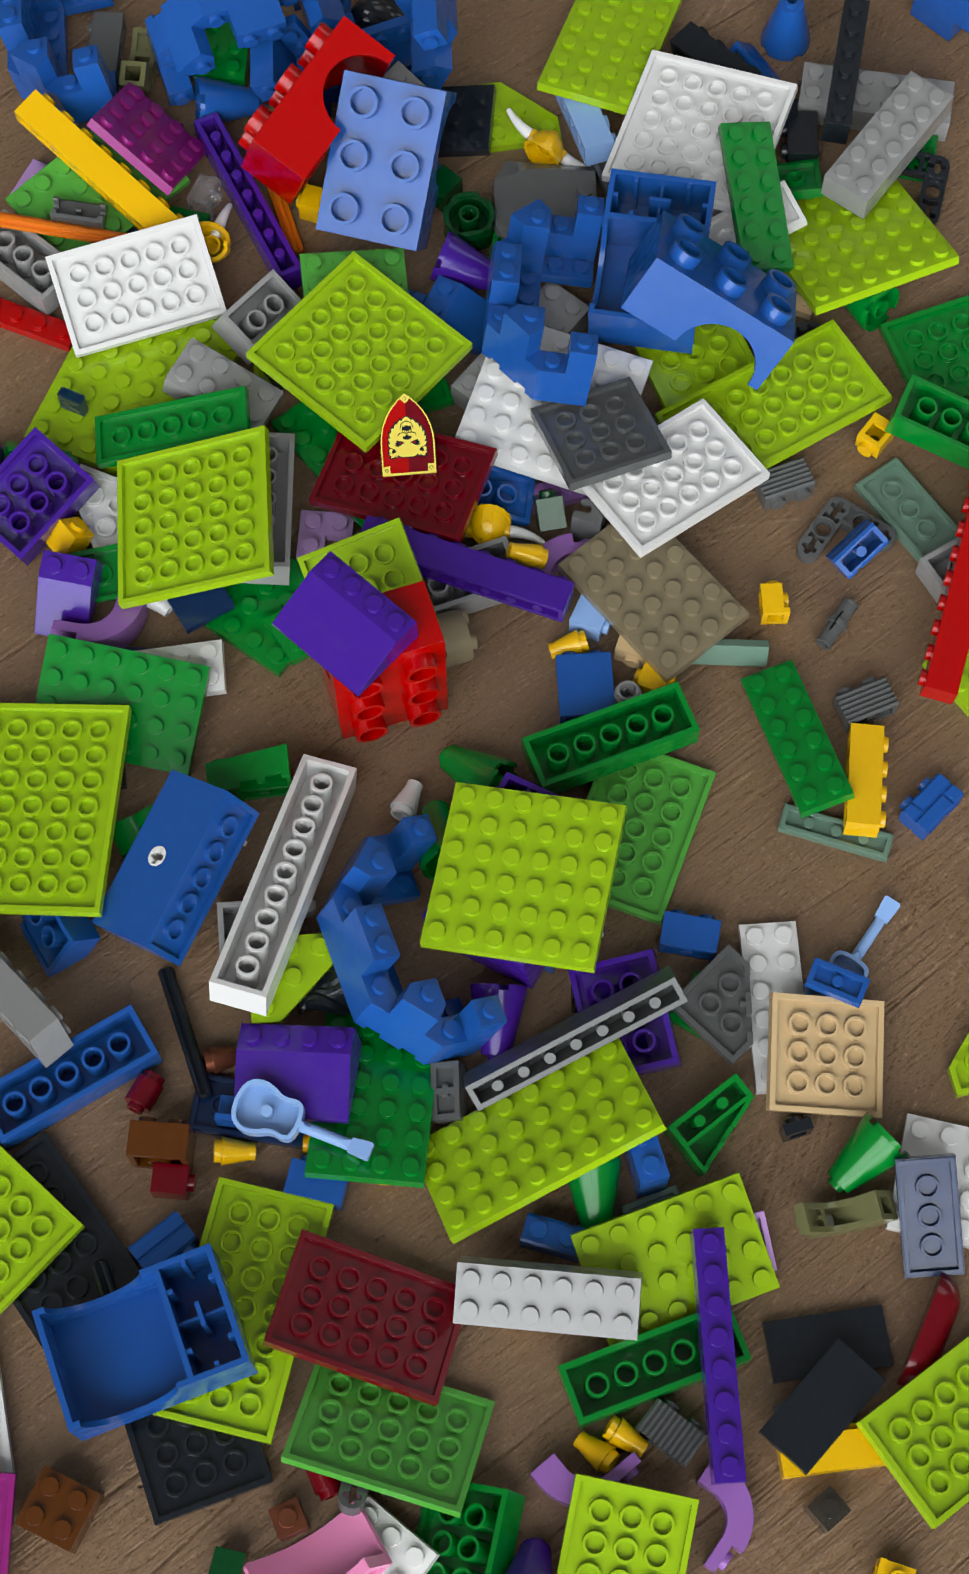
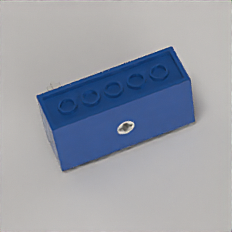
(176, 867)

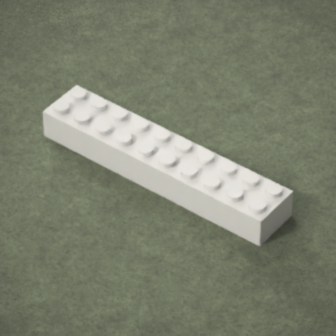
(283, 885)

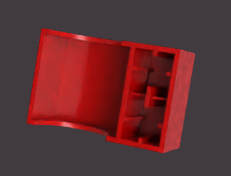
(294, 138)
(408, 688)

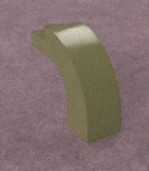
(141, 67)
(845, 1215)

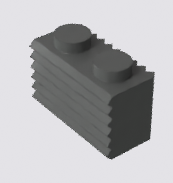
(786, 483)
(865, 703)
(671, 1432)

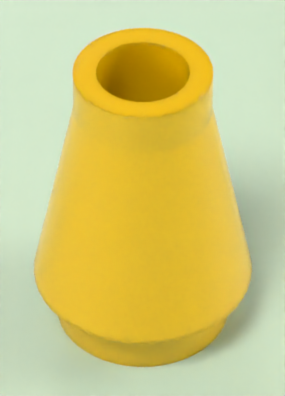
(528, 554)
(573, 642)
(232, 1151)
(624, 1436)
(597, 1452)

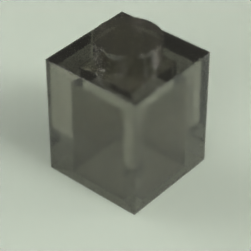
(827, 1510)

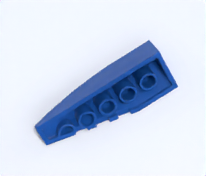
(59, 940)

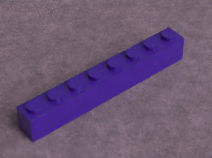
(247, 200)
(487, 575)
(717, 1356)

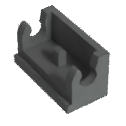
(79, 213)
(587, 524)
(450, 1095)

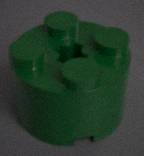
(470, 219)

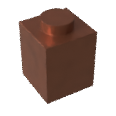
(289, 1519)

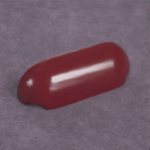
(933, 1329)

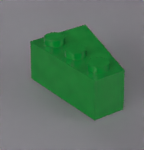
(253, 774)
(708, 1123)

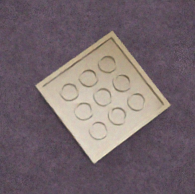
(824, 1056)

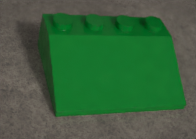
(482, 1536)

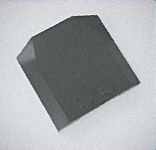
(551, 183)

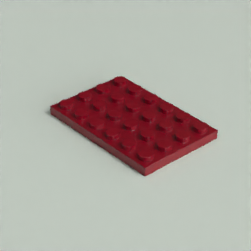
(427, 502)
(365, 1318)

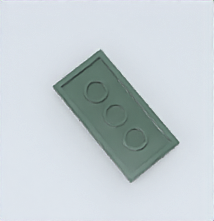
(907, 508)

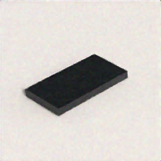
(800, 1342)
(821, 1406)

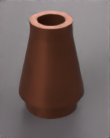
(219, 1058)

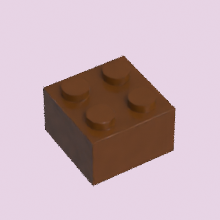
(160, 1142)
(59, 1510)

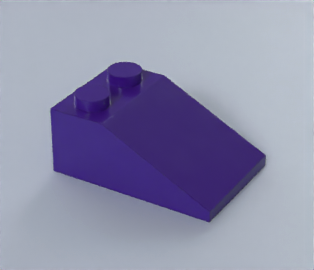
(66, 590)

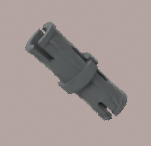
(836, 623)

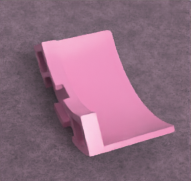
(339, 1547)

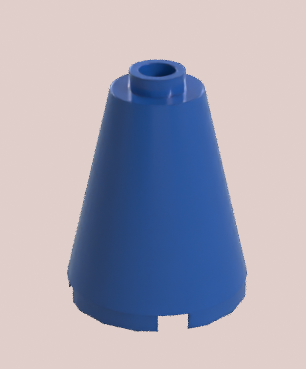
(786, 31)
(225, 98)

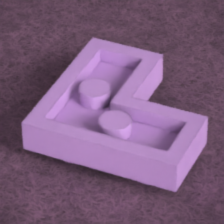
(321, 526)

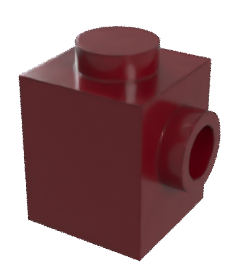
(172, 1181)

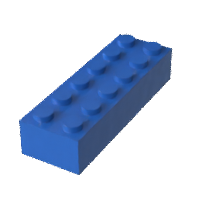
(93, 1067)

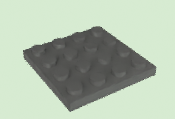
(603, 437)

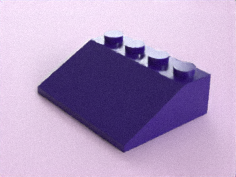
(37, 491)
(345, 624)
(650, 1046)
(304, 1064)

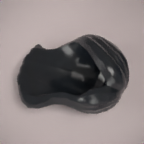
(373, 12)
(326, 996)

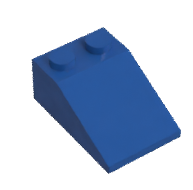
(459, 309)
(511, 493)

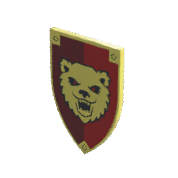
(407, 440)

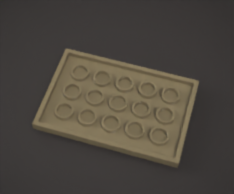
(658, 603)

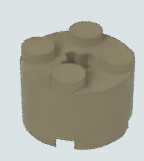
(458, 640)

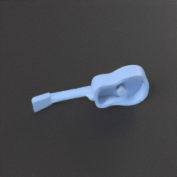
(853, 961)
(264, 1111)

